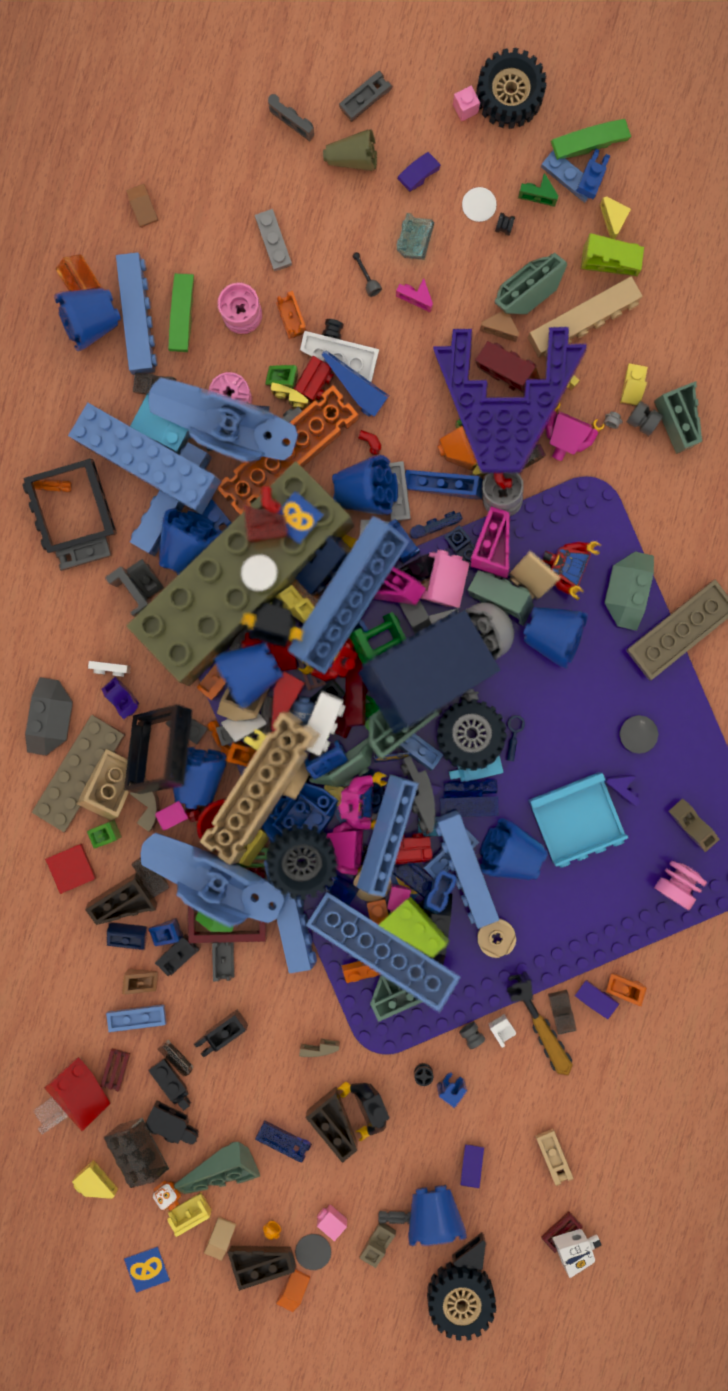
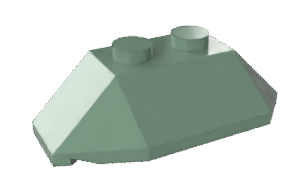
(531, 285)
(630, 589)
(382, 737)
(358, 762)
(391, 999)

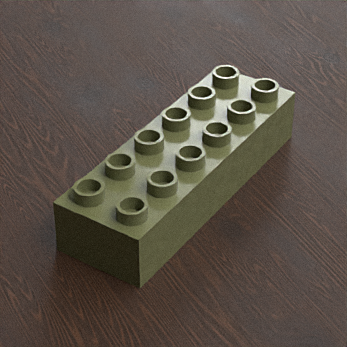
(208, 599)

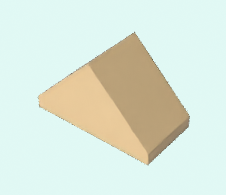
(220, 1238)

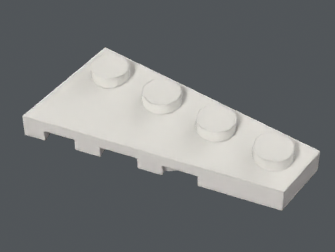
(356, 356)

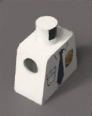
(576, 1250)

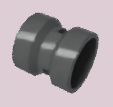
(472, 1035)

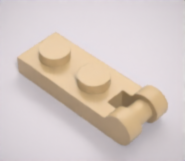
(554, 1156)

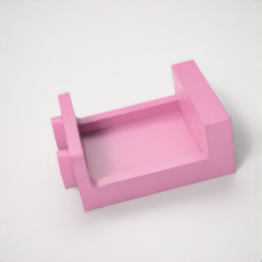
(446, 579)

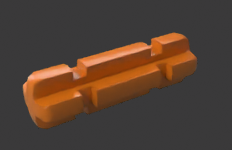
(53, 485)
(212, 727)

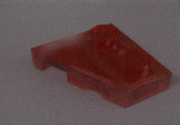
(263, 525)

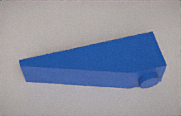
(364, 392)
(445, 484)

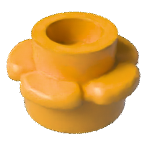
(272, 1230)

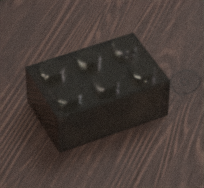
(136, 1153)

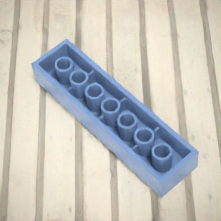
(145, 458)
(349, 594)
(383, 952)

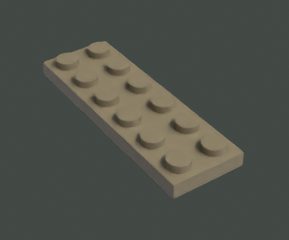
(680, 630)
(60, 799)

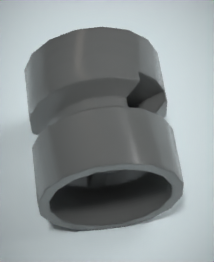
(644, 418)

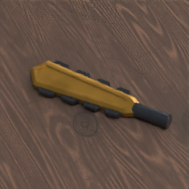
(554, 1049)

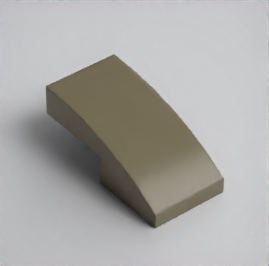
(326, 1047)
(377, 1244)

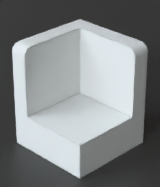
(502, 1029)

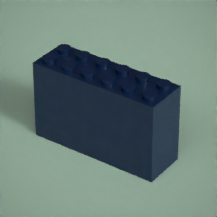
(428, 670)

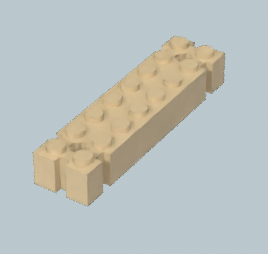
(259, 788)

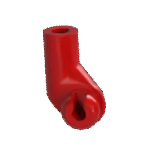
(373, 441)
(502, 481)
(267, 502)

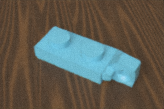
(467, 775)

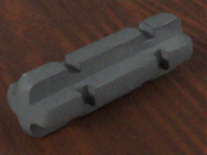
(394, 1217)

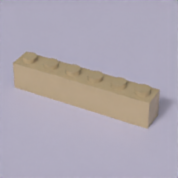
(589, 314)

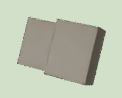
(148, 819)
(693, 825)

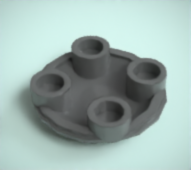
(639, 734)

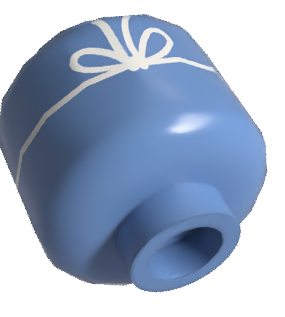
(303, 709)

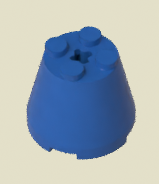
(87, 315)
(367, 486)
(184, 538)
(555, 633)
(248, 672)
(201, 777)
(511, 853)
(434, 1217)

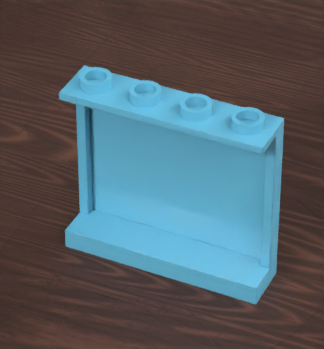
(577, 820)

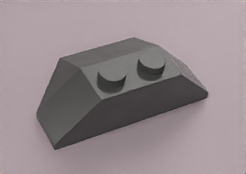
(48, 717)

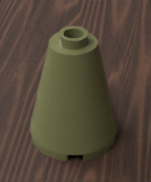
(353, 152)

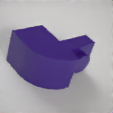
(120, 697)

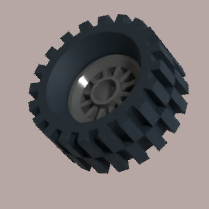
(320, 865)

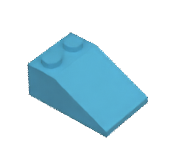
(160, 429)

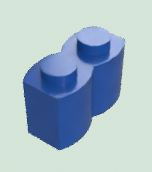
(441, 887)

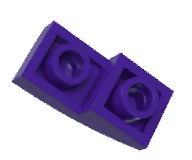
(417, 171)
(597, 1000)
(472, 1166)

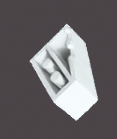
(323, 720)

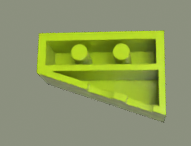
(611, 256)
(415, 928)

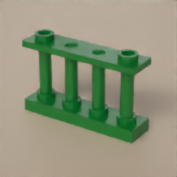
(360, 638)

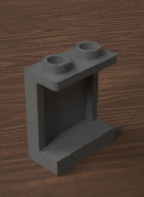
(121, 576)

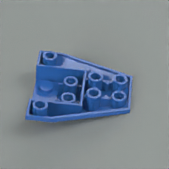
(311, 807)

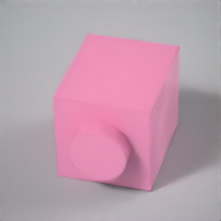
(466, 103)
(331, 1222)

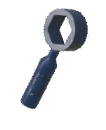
(513, 741)

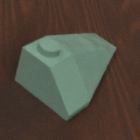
(226, 1165)

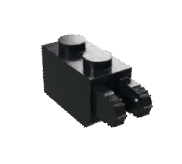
(223, 1033)
(171, 1124)

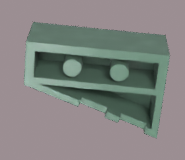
(681, 417)
(503, 594)

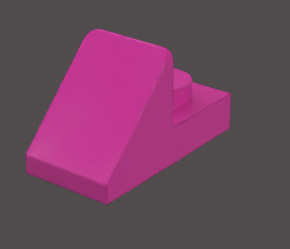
(420, 298)
(171, 815)

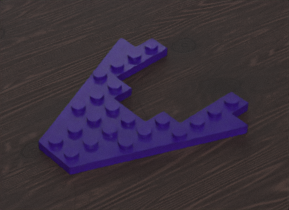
(506, 428)

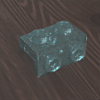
(415, 237)

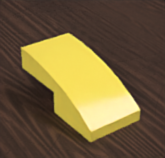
(294, 602)

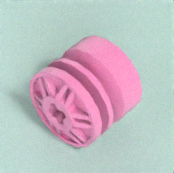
(239, 298)
(232, 382)
(680, 884)

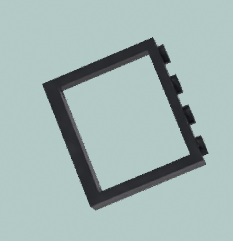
(99, 495)
(176, 751)

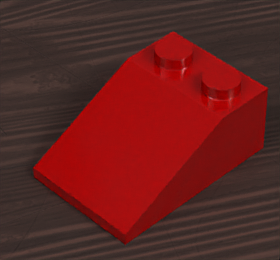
(285, 693)
(78, 1093)

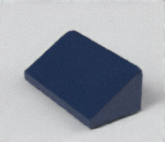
(126, 936)

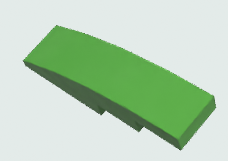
(590, 138)
(181, 312)

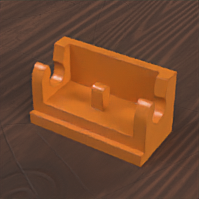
(291, 315)
(212, 683)

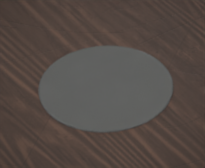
(313, 1252)

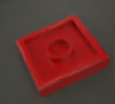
(70, 868)

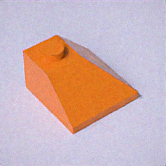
(457, 449)

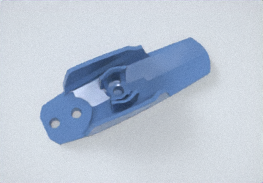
(222, 421)
(210, 883)

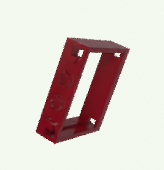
(234, 936)

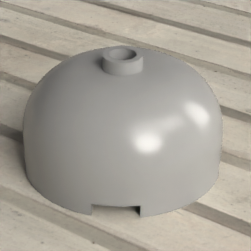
(494, 625)

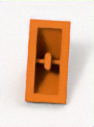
(293, 1291)

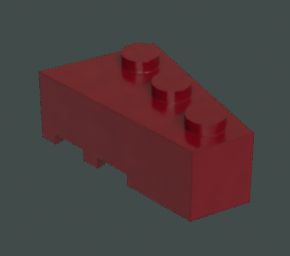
(506, 366)

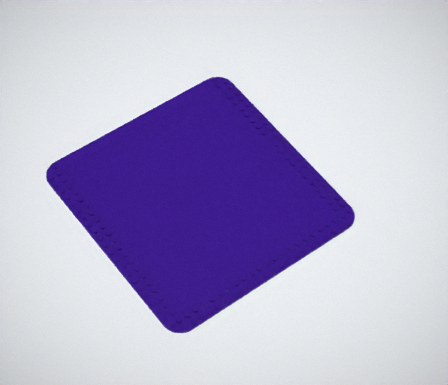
(572, 720)

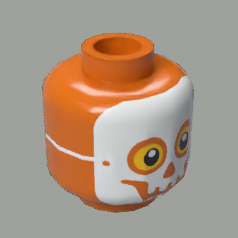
(166, 1196)

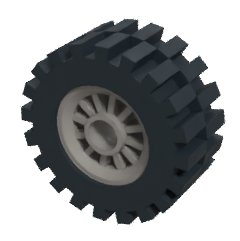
(465, 756)

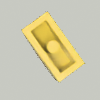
(94, 1182)

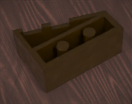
(121, 901)
(333, 1125)
(260, 1264)

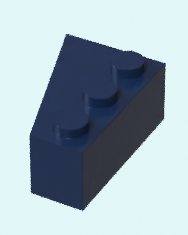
(324, 566)

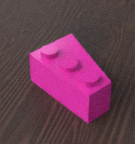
(493, 544)
(400, 588)

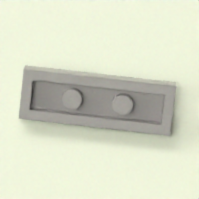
(273, 240)
(401, 508)

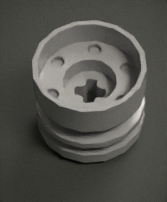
(492, 494)

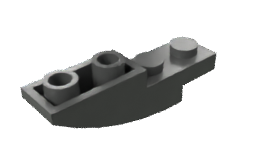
(423, 802)

